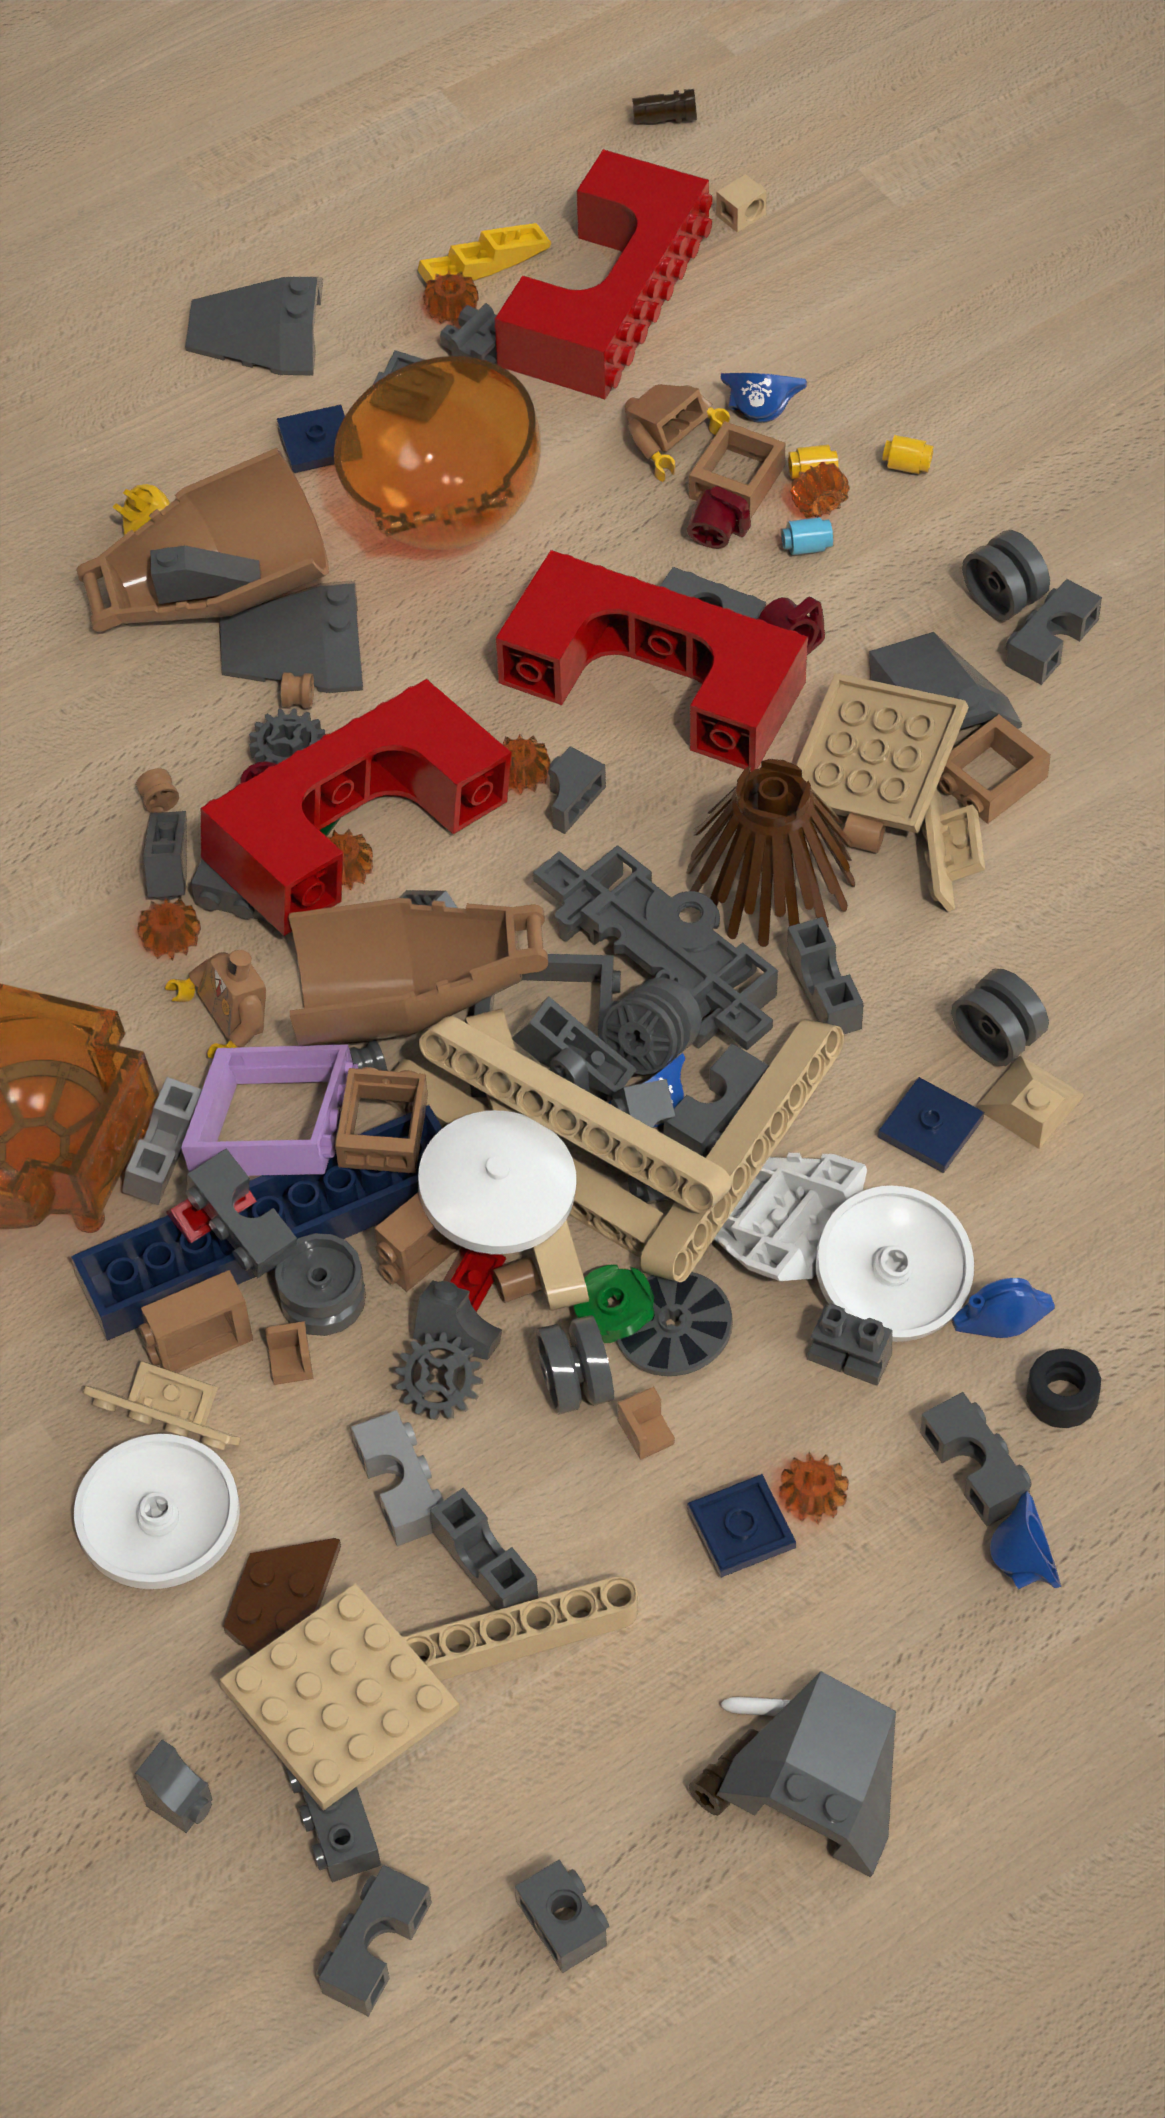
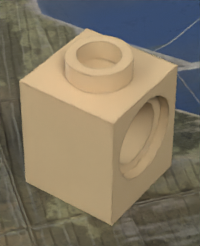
(741, 203)

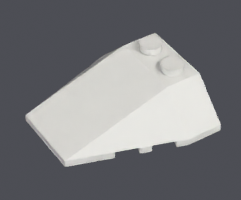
(785, 1211)

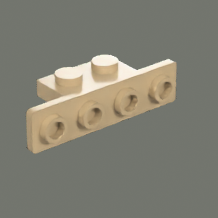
(953, 848)
(169, 1398)

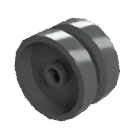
(1006, 575)
(1000, 1017)
(321, 1284)
(569, 1365)

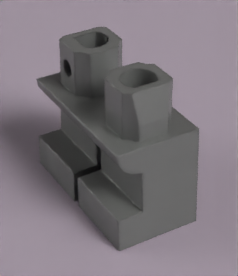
(476, 335)
(844, 1334)

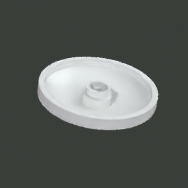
(496, 1182)
(896, 1260)
(156, 1511)

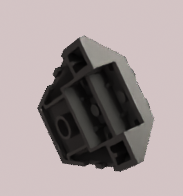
(259, 325)
(298, 635)
(934, 667)
(824, 1766)

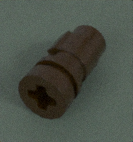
(665, 107)
(707, 1784)

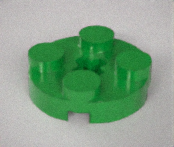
(632, 1312)

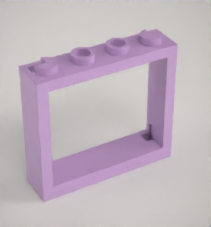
(270, 1065)

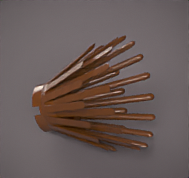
(771, 816)

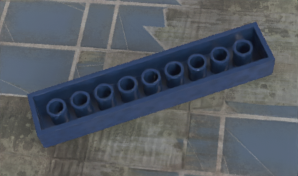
(160, 1261)

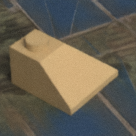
(1030, 1101)

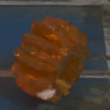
(449, 296)
(820, 490)
(528, 763)
(356, 857)
(169, 928)
(799, 1484)

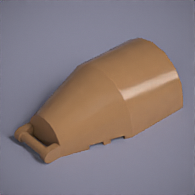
(242, 512)
(405, 965)

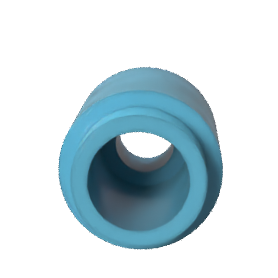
(807, 536)

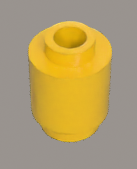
(908, 454)
(805, 456)

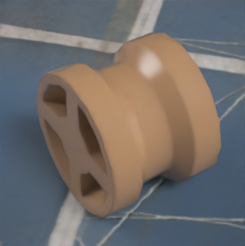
(297, 690)
(157, 790)

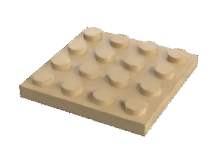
(880, 749)
(339, 1696)

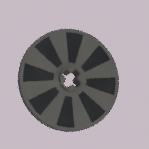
(699, 1338)

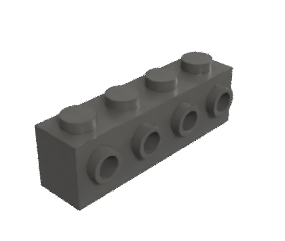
(342, 1832)

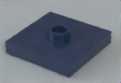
(311, 437)
(931, 1124)
(741, 1525)

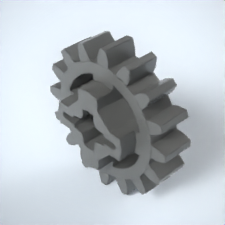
(283, 736)
(424, 1388)

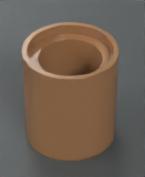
(864, 832)
(516, 1279)

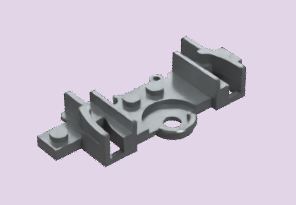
(661, 942)

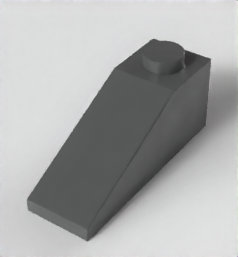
(197, 573)
(166, 855)
(552, 1029)

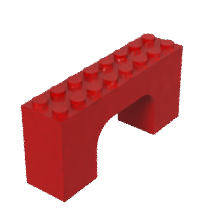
(593, 332)
(589, 612)
(413, 746)

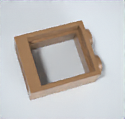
(748, 444)
(1012, 745)
(378, 1151)
(410, 1245)
(196, 1324)

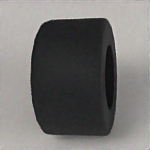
(1065, 1366)

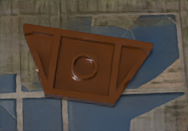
(279, 1591)

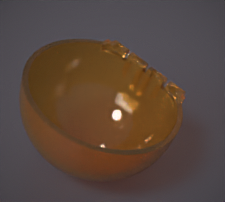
(440, 452)

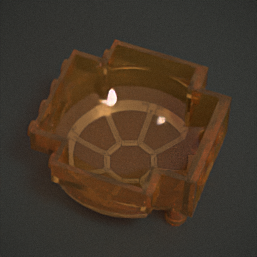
(66, 1107)

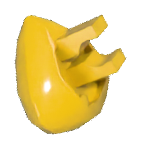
(139, 504)

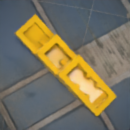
(491, 254)

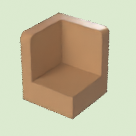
(289, 1353)
(644, 1424)

